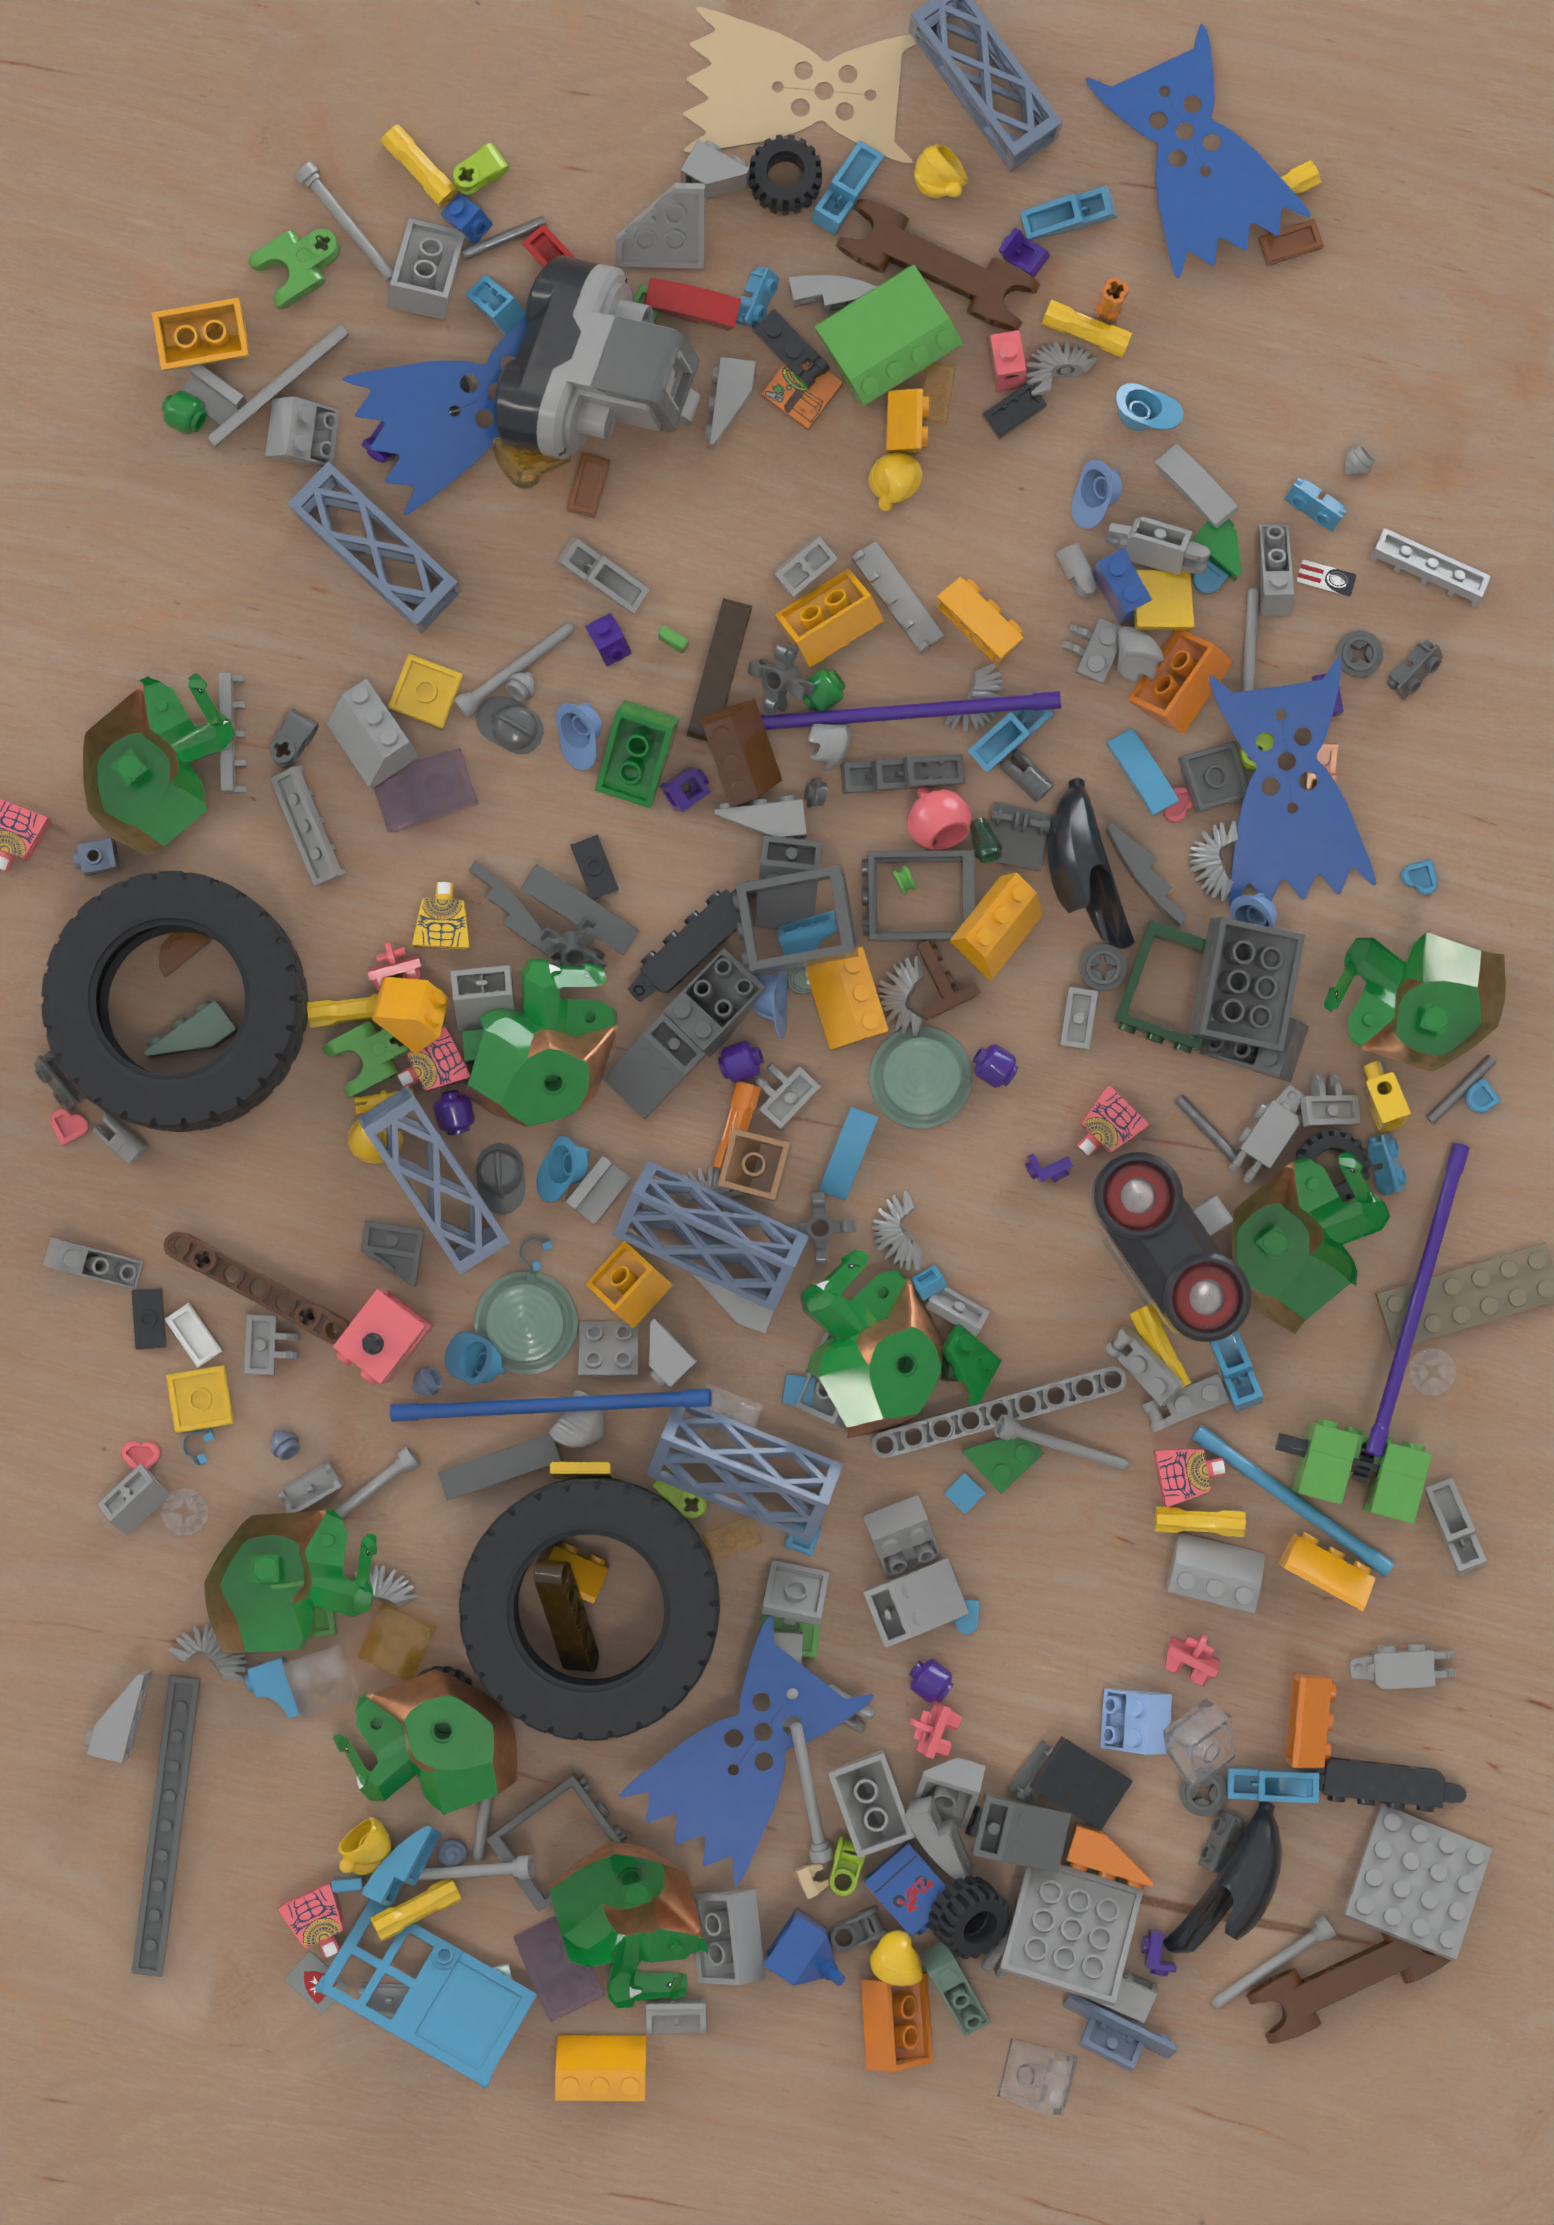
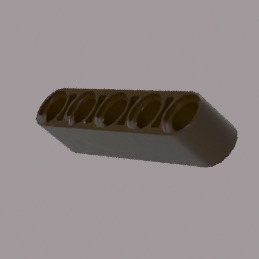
(720, 663)
(566, 1615)

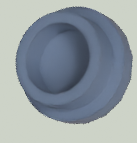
(427, 1381)
(284, 1444)
(452, 1852)

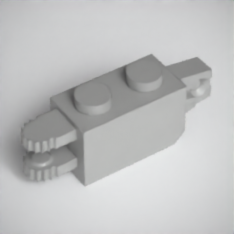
(1159, 546)
(1270, 1132)
(1401, 1668)

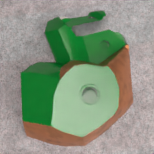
(140, 764)
(1422, 1007)
(550, 1054)
(1294, 1236)
(880, 1348)
(269, 1552)
(442, 1733)
(628, 1909)

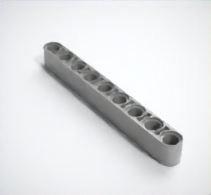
(1011, 1403)

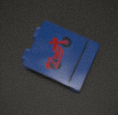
(1121, 585)
(906, 1888)

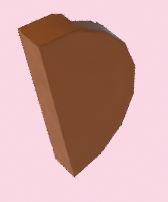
(178, 949)

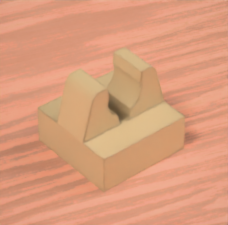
(810, 1887)

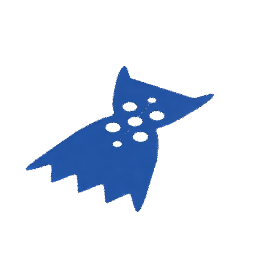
(1193, 206)
(418, 422)
(1322, 831)
(695, 1774)

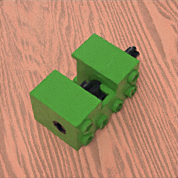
(1331, 1455)

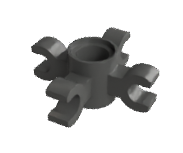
(781, 678)
(573, 945)
(834, 1227)

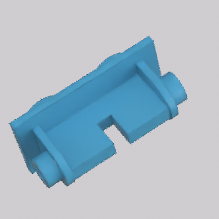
(763, 285)
(1304, 498)
(1386, 1153)

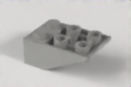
(915, 1602)

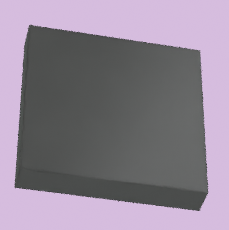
(1214, 777)

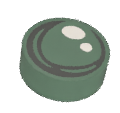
(799, 981)

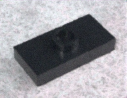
(1014, 410)
(594, 867)
(149, 1318)

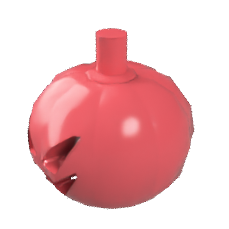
(938, 820)

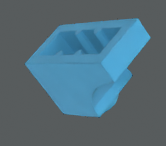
(495, 304)
(806, 933)
(271, 1682)

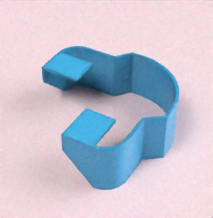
(536, 1265)
(202, 1459)

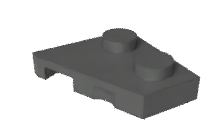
(394, 1248)

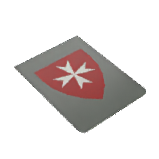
(306, 1976)

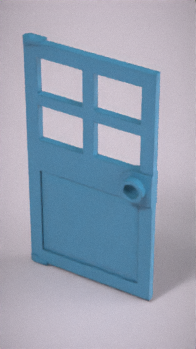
(453, 2007)

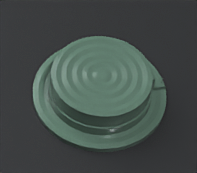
(920, 1077)
(527, 1321)

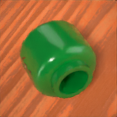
(184, 412)
(827, 690)

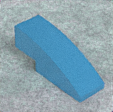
(846, 187)
(1069, 213)
(1008, 736)
(1142, 772)
(848, 1153)
(1237, 1372)
(1272, 1785)
(402, 1866)

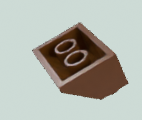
(741, 751)

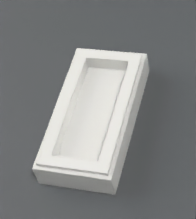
(193, 1335)

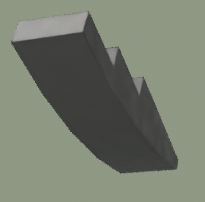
(902, 773)
(1138, 864)
(576, 906)
(519, 918)
(499, 1466)

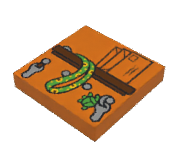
(798, 401)

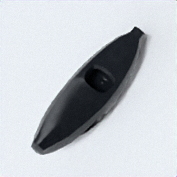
(1082, 868)
(1244, 1882)

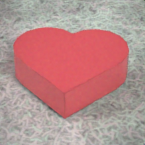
(1178, 811)
(68, 1126)
(136, 1453)

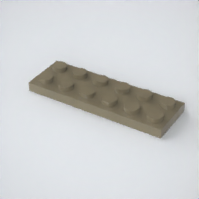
(1474, 1294)

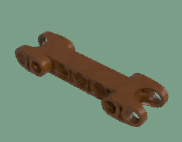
(982, 286)
(193, 1257)
(1305, 1996)

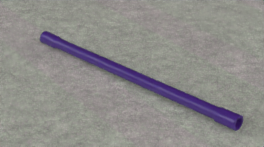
(1035, 702)
(1380, 1430)

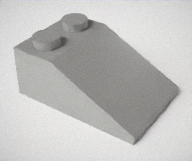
(426, 269)
(116, 1730)

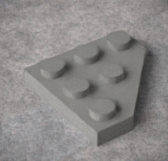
(667, 231)

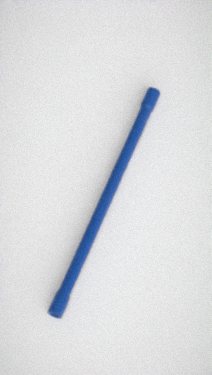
(684, 1398)

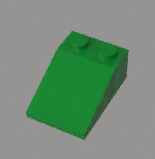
(636, 753)

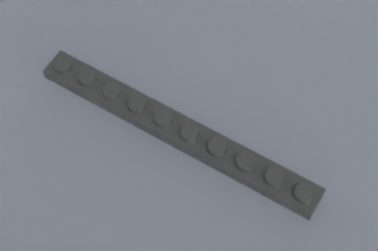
(166, 1825)

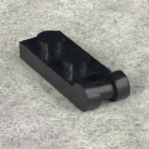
(790, 348)

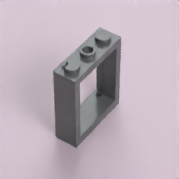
(869, 894)
(843, 911)
(597, 1809)

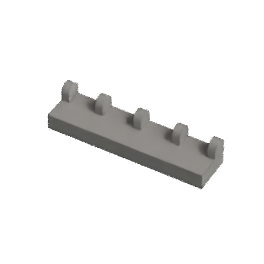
(1430, 566)
(897, 597)
(227, 757)
(306, 826)

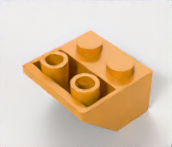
(905, 421)

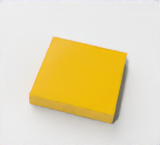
(1170, 603)
(425, 691)
(200, 1399)
(572, 1470)

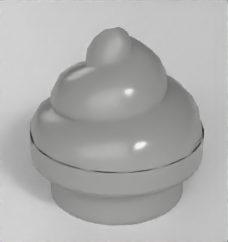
(1358, 461)
(521, 686)

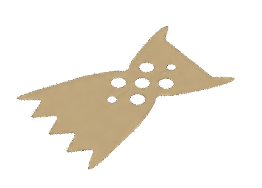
(753, 58)

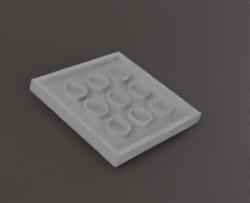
(1417, 1882)
(1072, 1932)

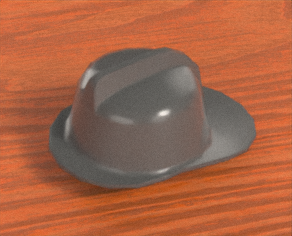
(509, 724)
(501, 1178)

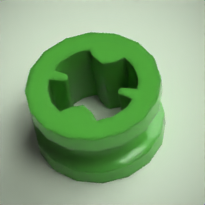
(904, 880)

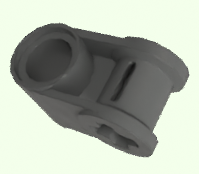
(295, 734)
(859, 1928)

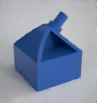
(803, 1952)

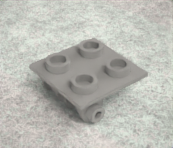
(608, 1349)

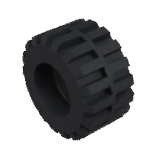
(785, 151)
(1341, 1142)
(969, 1917)

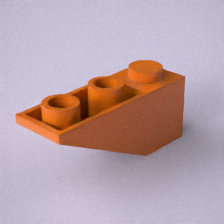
(1097, 1851)

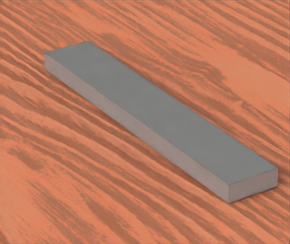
(277, 386)

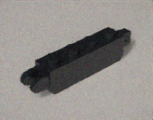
(689, 947)
(1386, 1783)

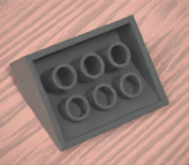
(1246, 984)

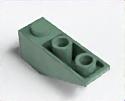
(201, 1032)
(954, 1988)

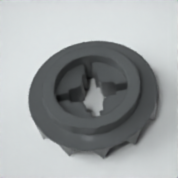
(1358, 640)
(1112, 957)
(1201, 1806)

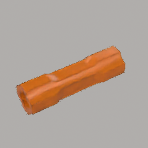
(1111, 300)
(740, 1115)

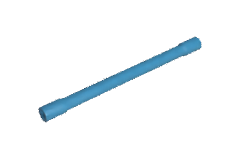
(1369, 1555)

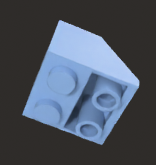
(1135, 1720)

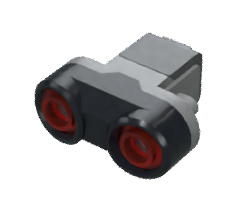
(591, 363)
(1169, 1247)

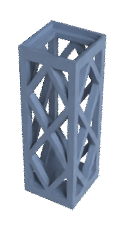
(1009, 147)
(314, 496)
(477, 1243)
(704, 1247)
(764, 1478)

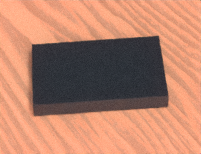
(1081, 1783)

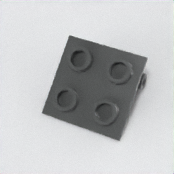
(1021, 834)

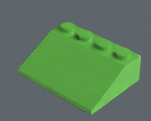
(888, 335)

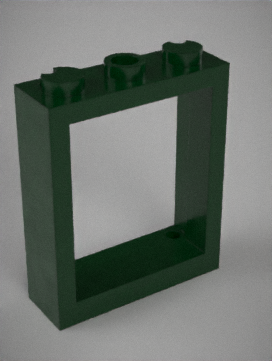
(1154, 1032)

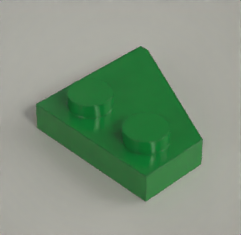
(970, 1362)
(1003, 1460)

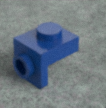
(467, 218)

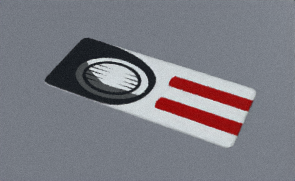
(1326, 577)

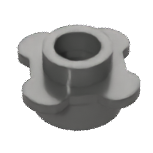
(815, 792)

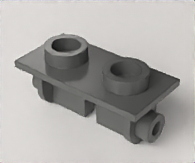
(1408, 679)
(50, 1072)
(1022, 1781)
(1224, 1829)

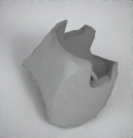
(1137, 654)
(833, 742)
(579, 1427)

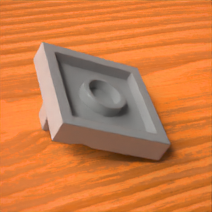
(795, 1593)

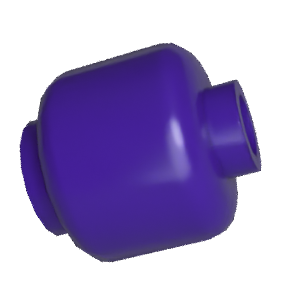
(740, 1061)
(995, 1065)
(454, 1113)
(930, 1681)

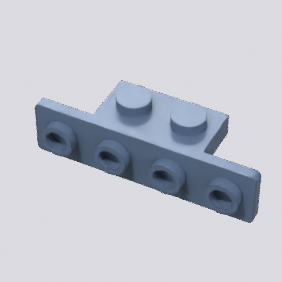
(1115, 2037)

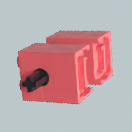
(382, 1337)

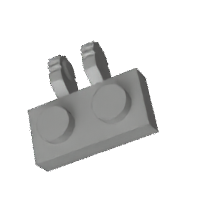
(1099, 652)
(788, 1097)
(1330, 1109)
(261, 1344)

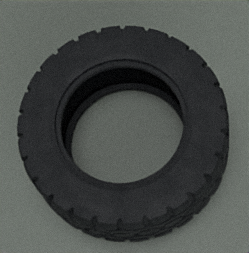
(80, 985)
(569, 1704)

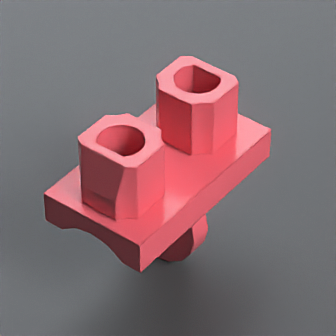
(408, 966)
(1195, 1654)
(931, 1728)

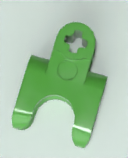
(302, 258)
(375, 1052)

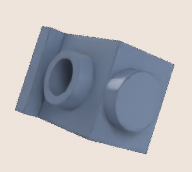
(107, 859)

